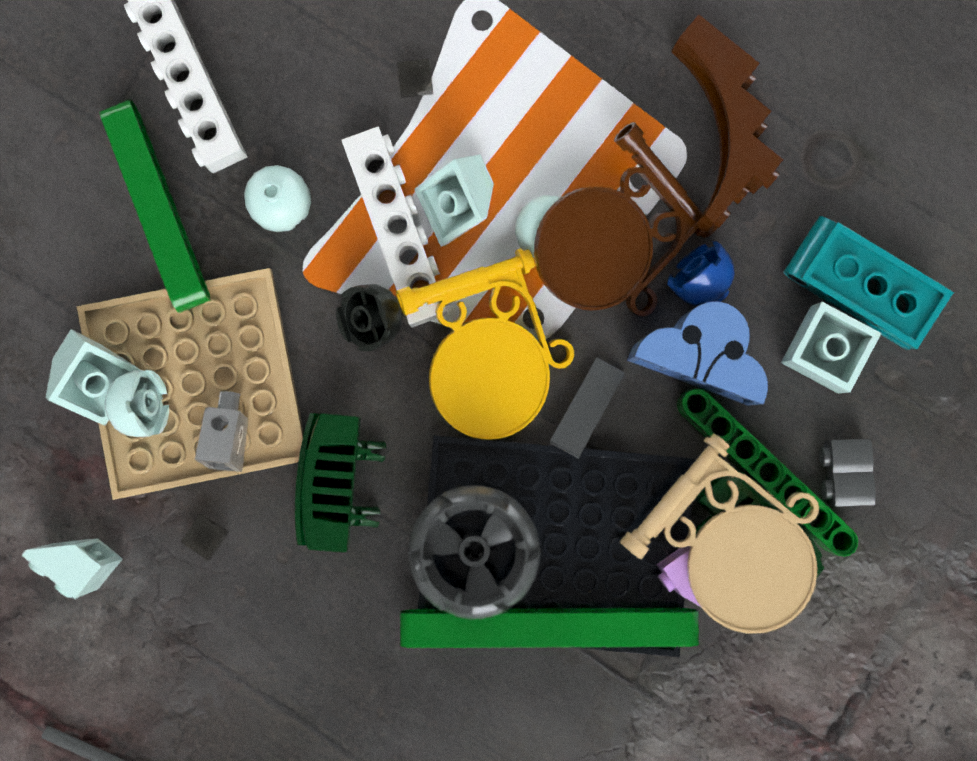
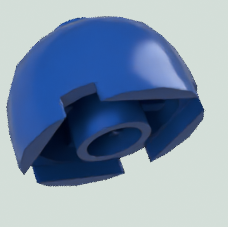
(703, 275)

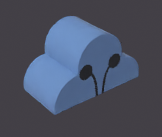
(707, 352)

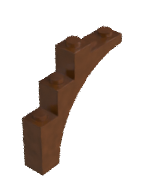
(725, 76)

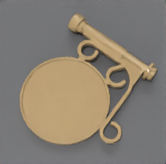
(746, 563)

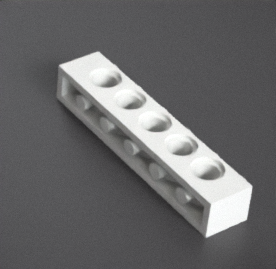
(225, 146)
(362, 150)

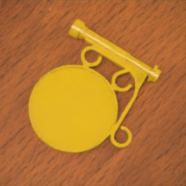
(489, 371)

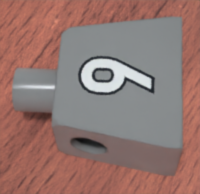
(219, 447)

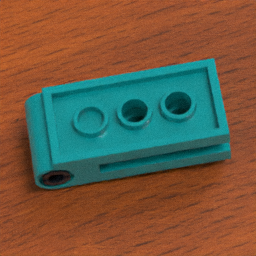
(837, 268)

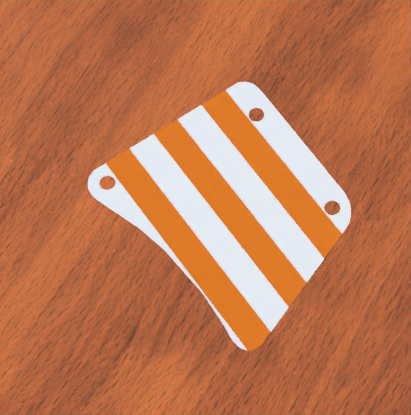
(540, 131)

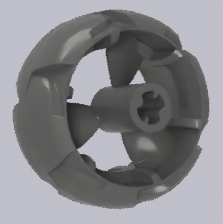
(482, 594)

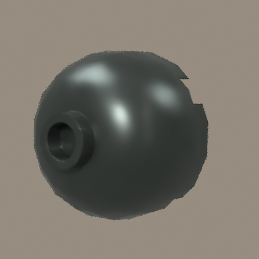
(369, 316)

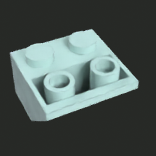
(74, 565)

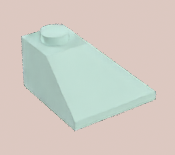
(456, 197)
(83, 374)

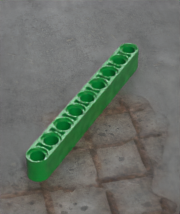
(552, 628)

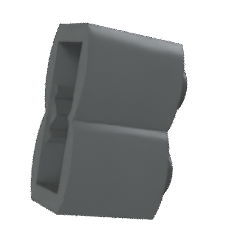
(848, 472)

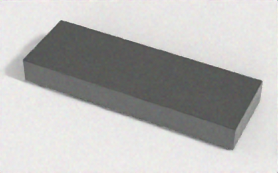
(587, 408)

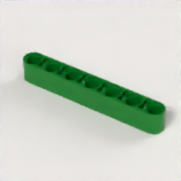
(155, 206)
(781, 477)

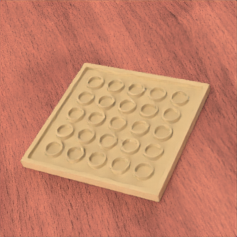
(211, 348)

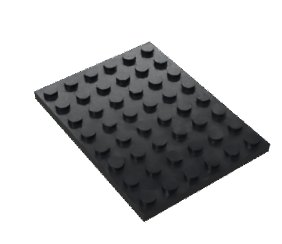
(579, 518)

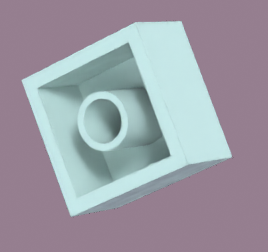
(831, 348)

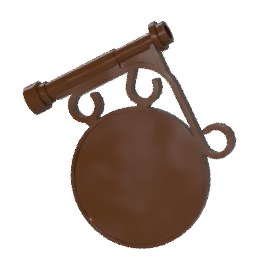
(598, 242)

